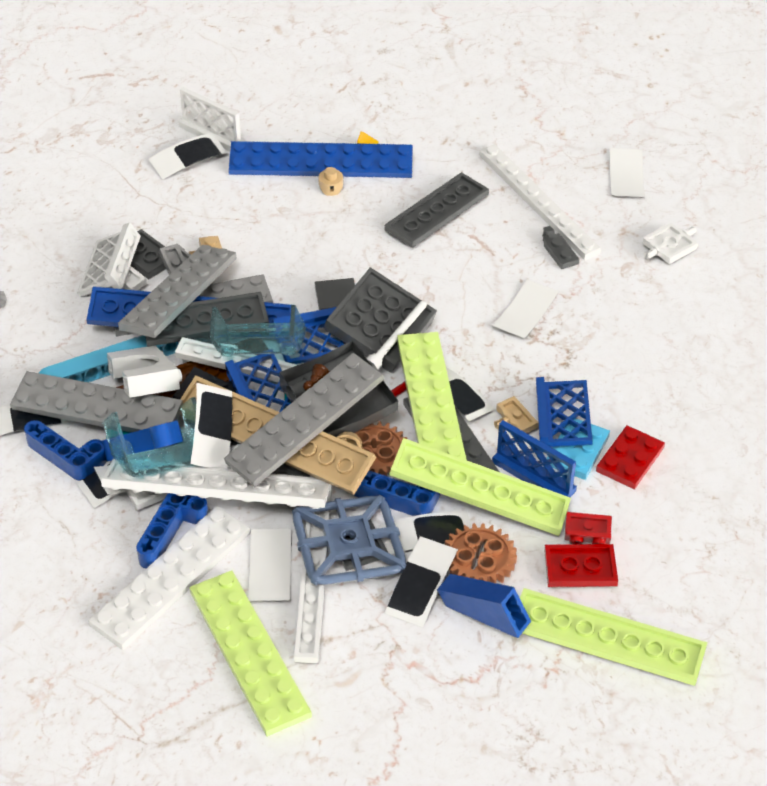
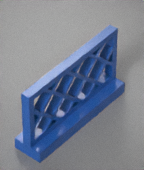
(312, 321)
(241, 386)
(546, 419)
(527, 467)

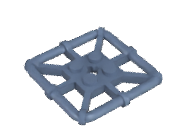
(341, 549)

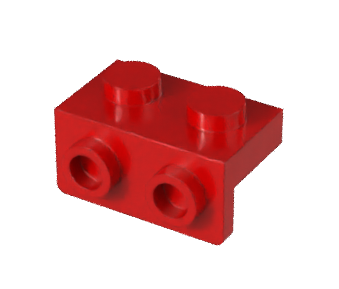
(587, 528)

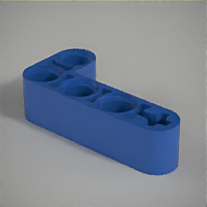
(150, 438)
(63, 454)
(399, 494)
(166, 524)

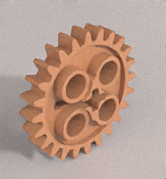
(383, 443)
(493, 563)

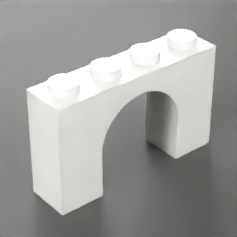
(144, 371)

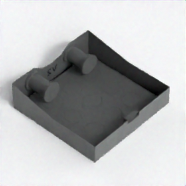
(374, 313)
(369, 409)

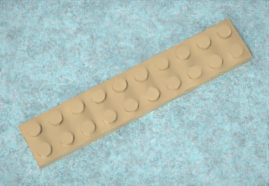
(322, 457)

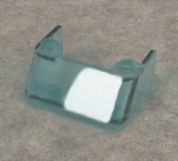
(257, 338)
(153, 460)

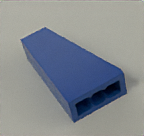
(486, 602)

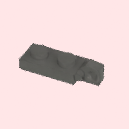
(559, 248)

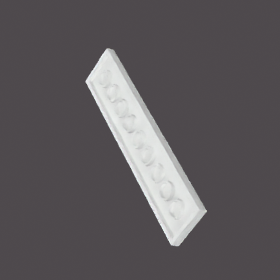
(223, 484)

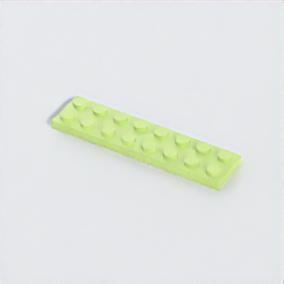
(430, 393)
(480, 486)
(613, 637)
(250, 653)

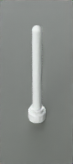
(376, 358)

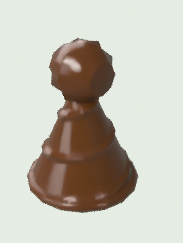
(318, 372)

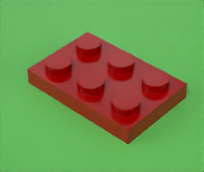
(630, 457)
(580, 565)

